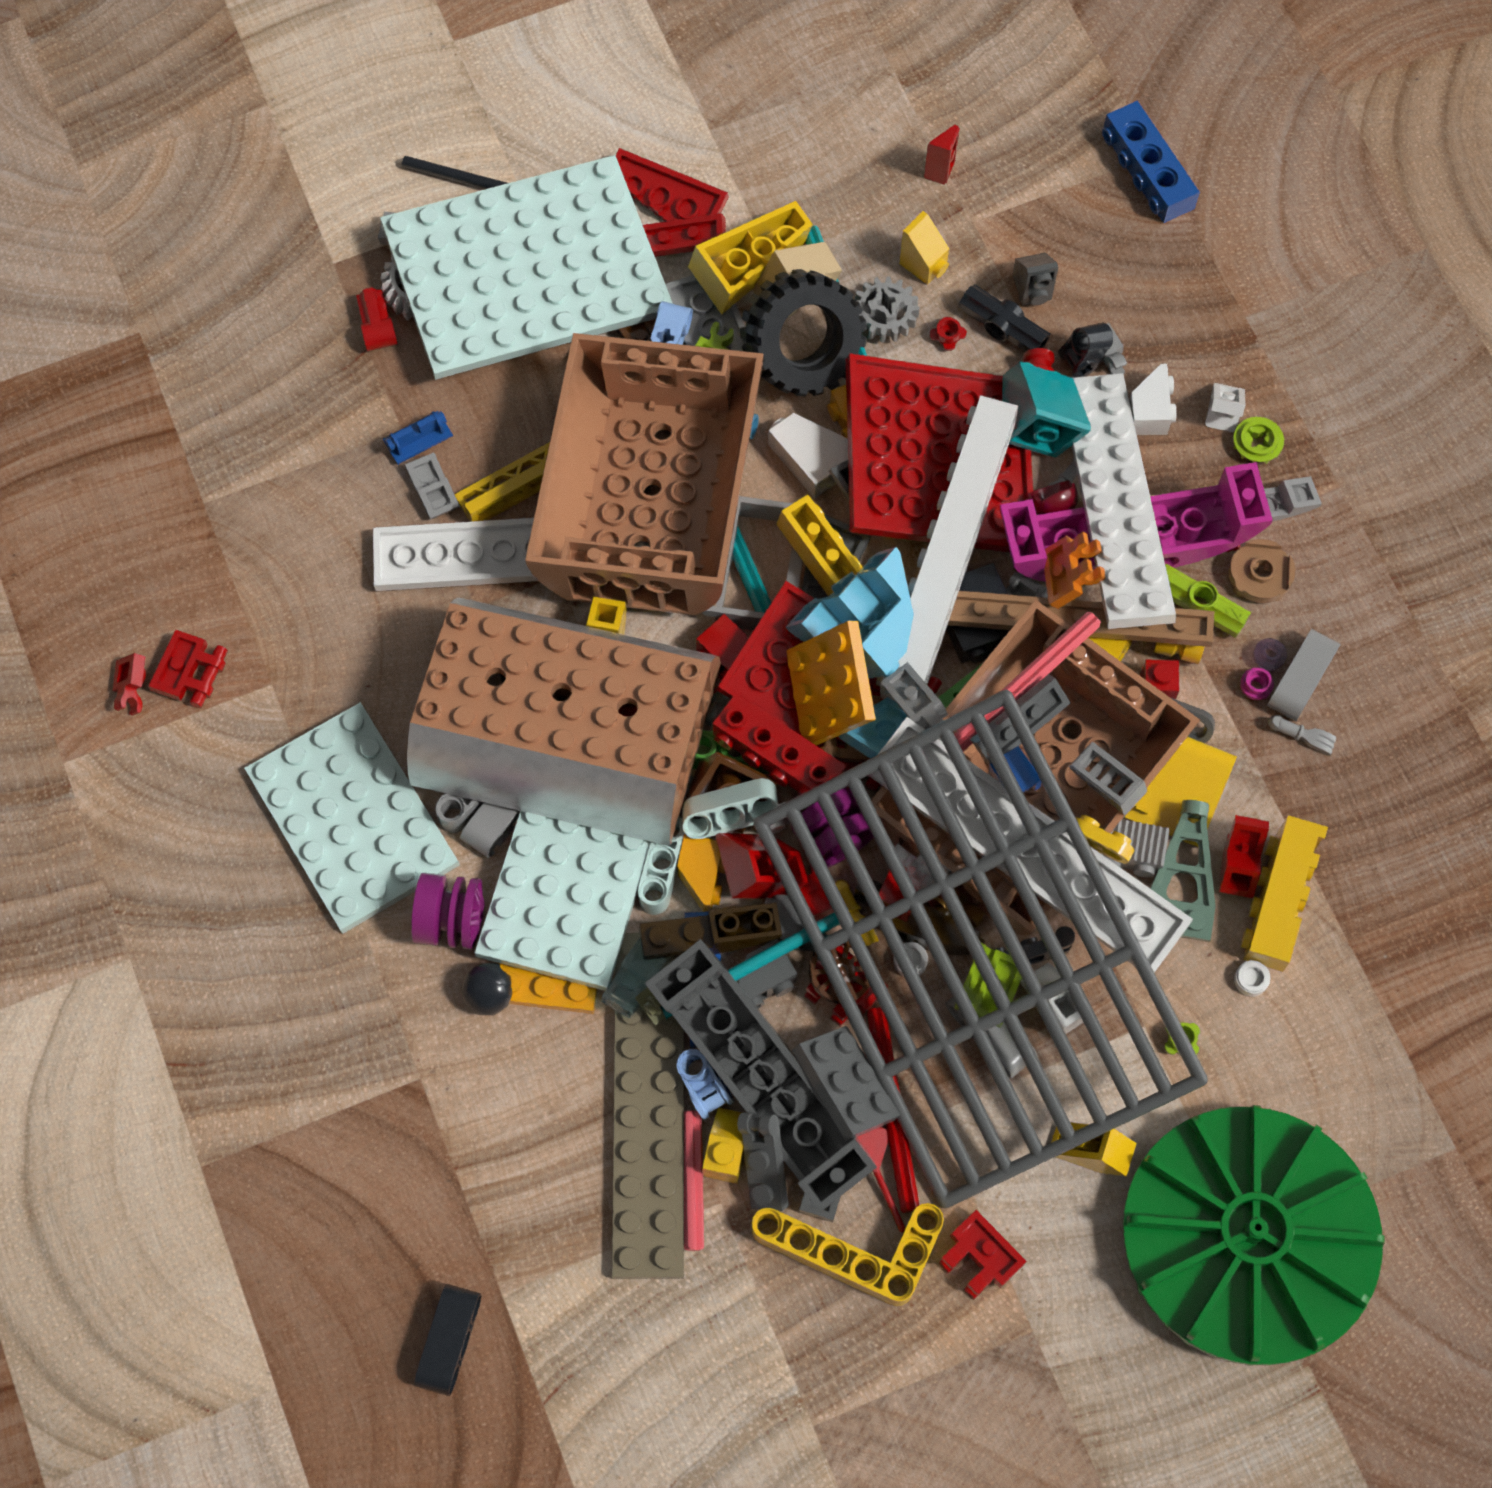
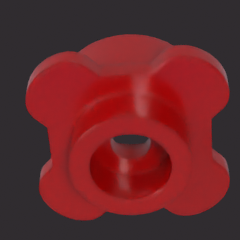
(949, 325)

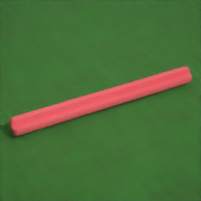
(1038, 669)

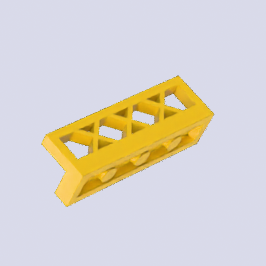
(509, 493)

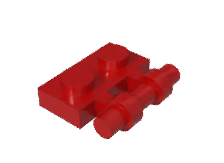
(179, 665)

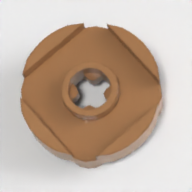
(1256, 588)

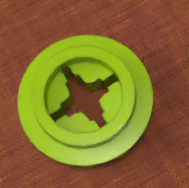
(1256, 428)

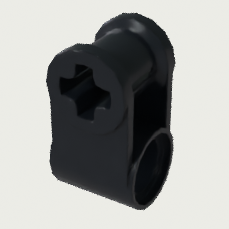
(1086, 348)

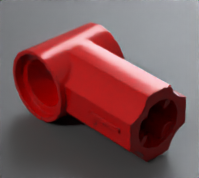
(376, 326)

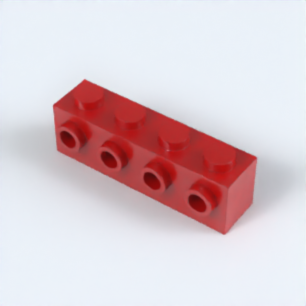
(773, 746)

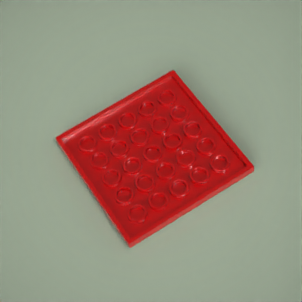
(905, 437)

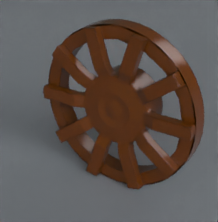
(847, 970)

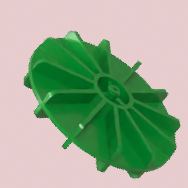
(1253, 1236)

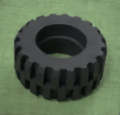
(772, 309)

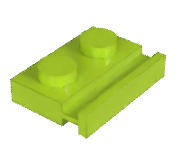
(977, 989)

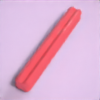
(693, 1182)

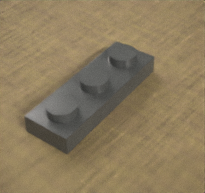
(1038, 708)

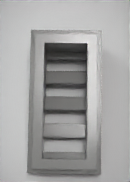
(1122, 803)

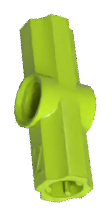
(1227, 615)

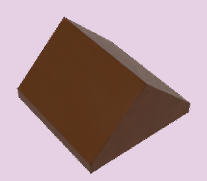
(721, 772)

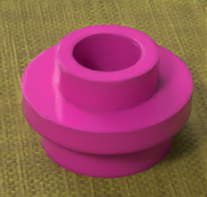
(1261, 676)

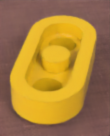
(1112, 845)

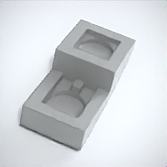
(432, 486)
(1292, 498)

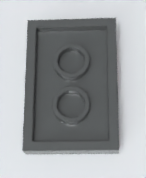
(845, 1083)

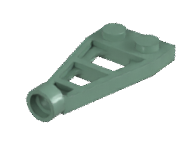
(1203, 909)

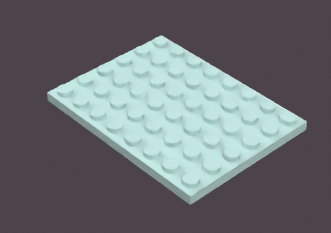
(525, 266)

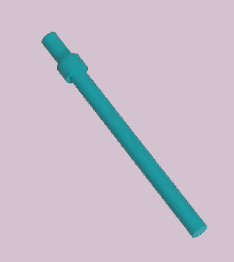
(775, 951)

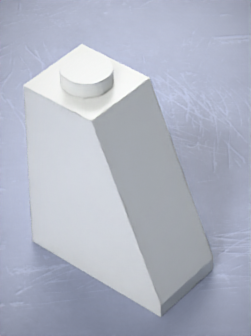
(808, 451)

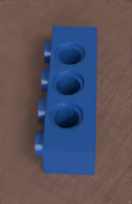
(1149, 146)

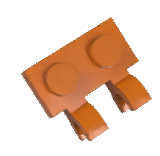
(1064, 574)

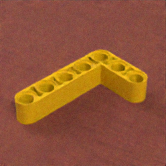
(853, 1256)

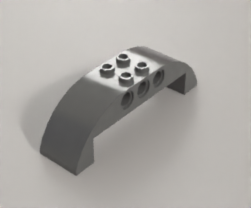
(760, 1071)

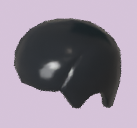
(486, 989)

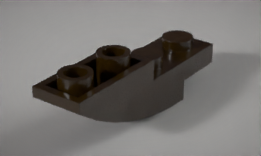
(940, 919)
(720, 930)

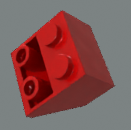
(750, 868)

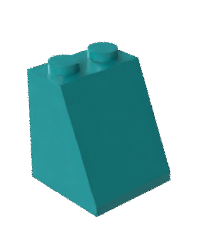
(1048, 409)

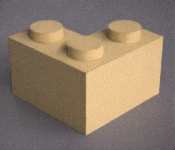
(807, 257)

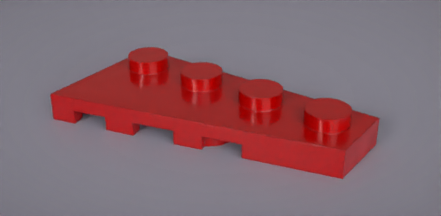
(668, 191)

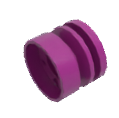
(452, 911)

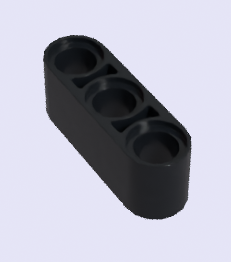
(447, 1340)

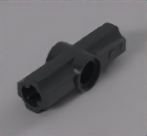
(1003, 319)

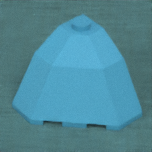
(874, 598)

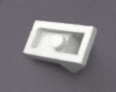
(1225, 407)

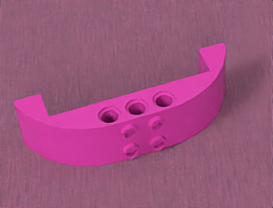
(1188, 522)

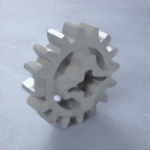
(888, 299)

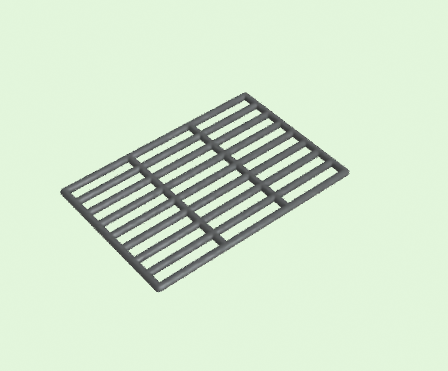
(1006, 1011)

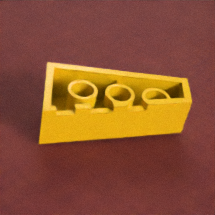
(735, 260)
(1282, 892)

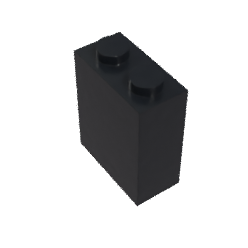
(977, 643)

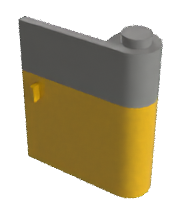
(1190, 774)

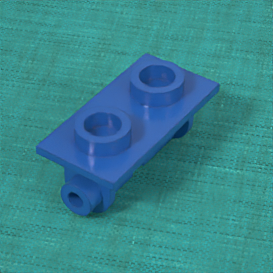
(418, 437)

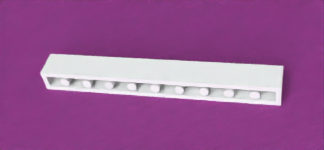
(955, 530)

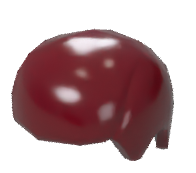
(1055, 498)

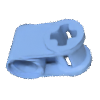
(671, 323)
(706, 1087)

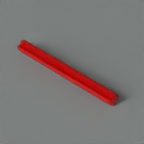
(898, 1142)

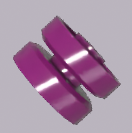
(823, 833)

